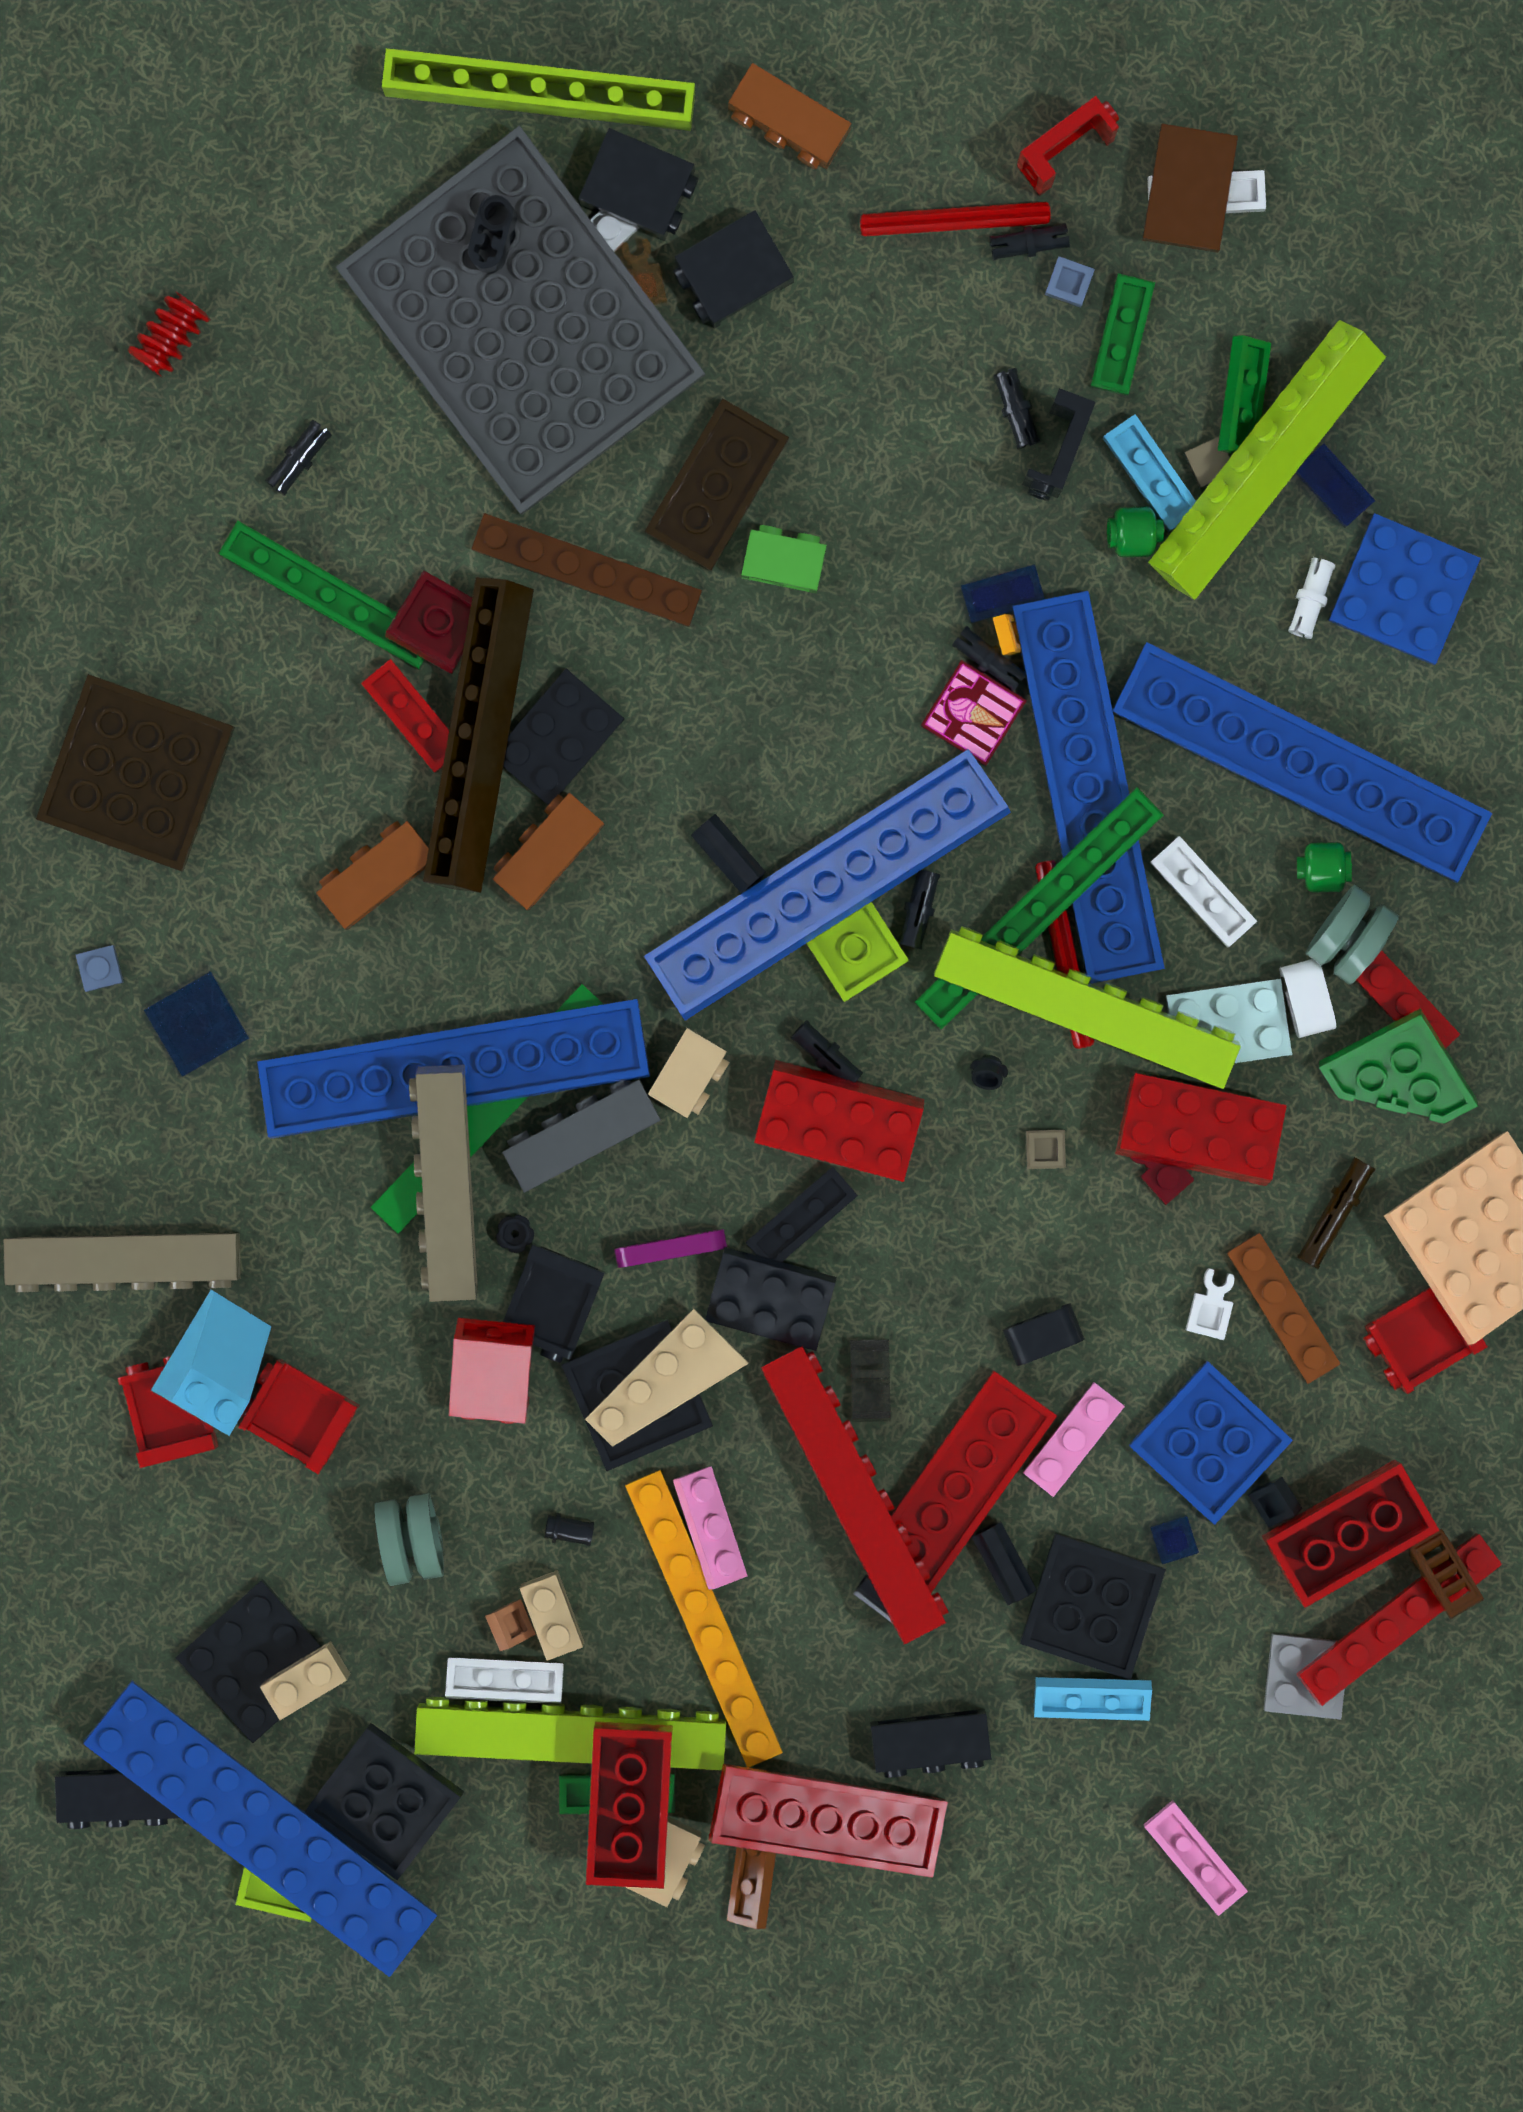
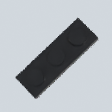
(802, 1217)

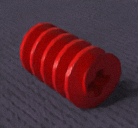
(168, 334)

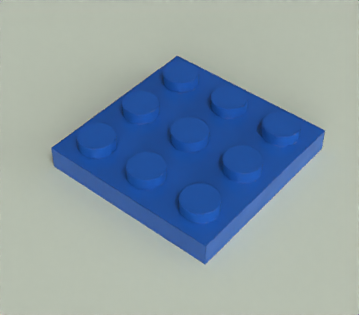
(1404, 589)
(1210, 1442)

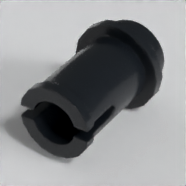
(569, 1530)

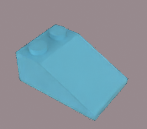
(215, 1363)

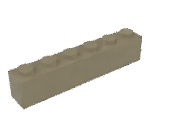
(445, 1183)
(122, 1259)

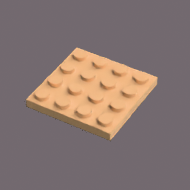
(1470, 1237)

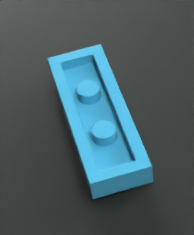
(1150, 471)
(1092, 1698)

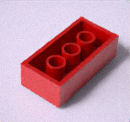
(839, 1121)
(1201, 1129)
(1350, 1533)
(629, 1805)

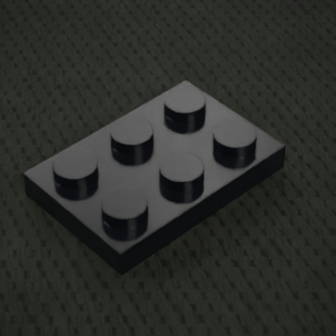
(559, 736)
(770, 1299)

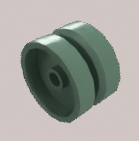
(1356, 937)
(415, 1538)

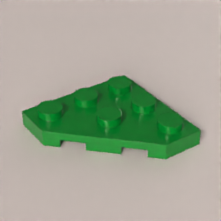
(1401, 1071)

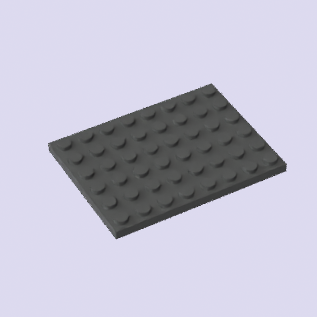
(526, 360)

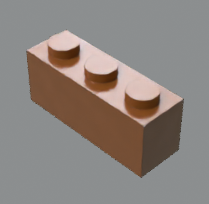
(788, 117)
(547, 850)
(374, 874)

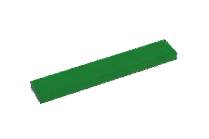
(314, 588)

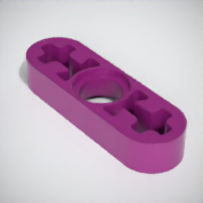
(671, 1248)

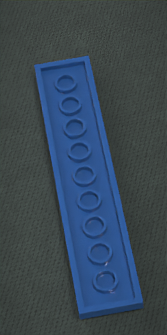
(1301, 762)
(1086, 778)
(827, 884)
(499, 1059)
(260, 1828)

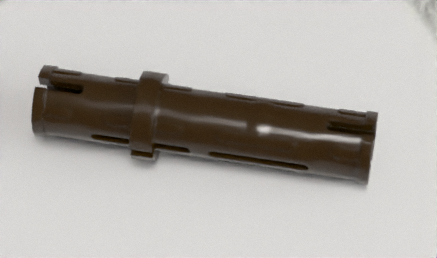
(1336, 1212)

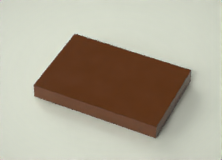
(1190, 188)

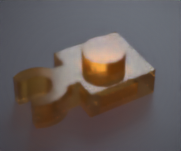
(647, 276)

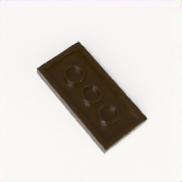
(717, 485)

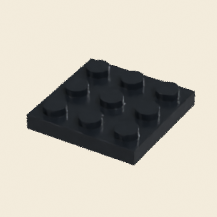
(602, 1370)
(1092, 1605)
(243, 1651)
(384, 1801)

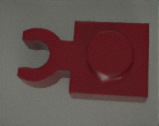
(1164, 1179)

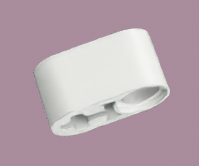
(1308, 998)

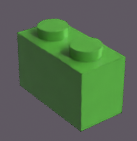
(784, 559)

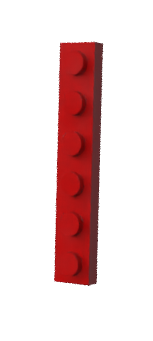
(1390, 1625)

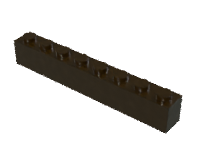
(478, 734)

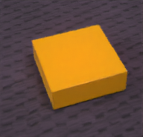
(1007, 634)

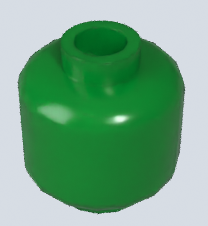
(1134, 531)
(1325, 867)

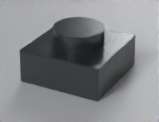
(1275, 1502)

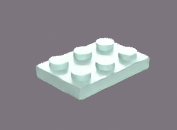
(1249, 1010)

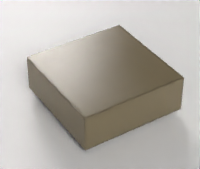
(1206, 461)
(1045, 1149)

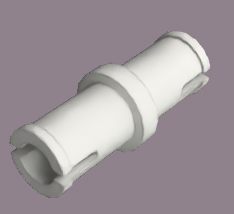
(1311, 598)

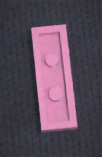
(1073, 1439)
(710, 1528)
(1195, 1858)

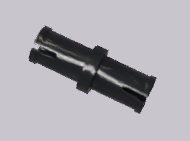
(1029, 241)
(1016, 408)
(298, 457)
(989, 658)
(927, 883)
(807, 1036)

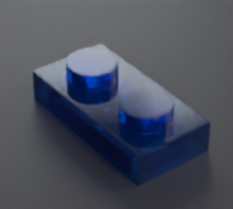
(1334, 485)
(999, 593)

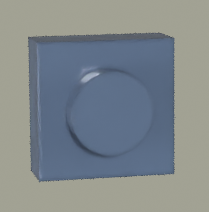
(1069, 281)
(99, 968)

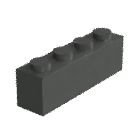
(581, 1135)

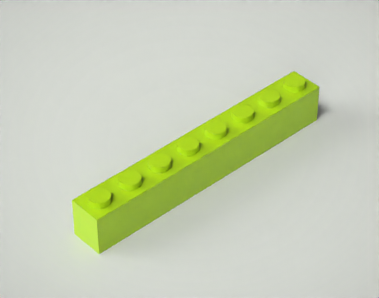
(538, 89)
(1267, 459)
(1088, 1008)
(555, 1733)

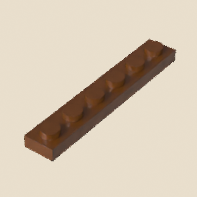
(586, 570)

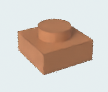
(510, 1625)

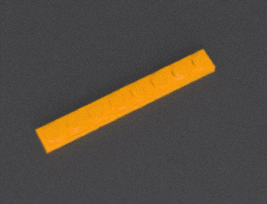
(704, 1619)

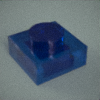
(1174, 1539)

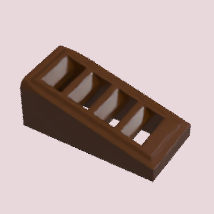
(1457, 1567)

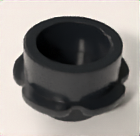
(988, 1072)
(505, 1238)

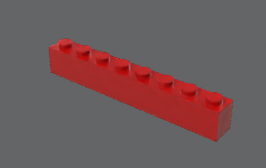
(853, 1495)

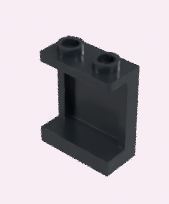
(639, 184)
(732, 269)
(1078, 411)
(556, 1298)

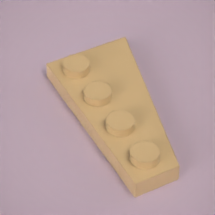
(671, 1374)

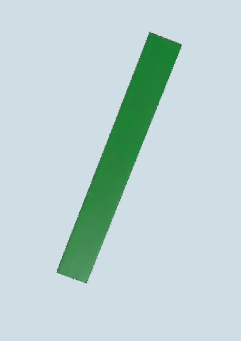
(1053, 894)
(398, 1202)

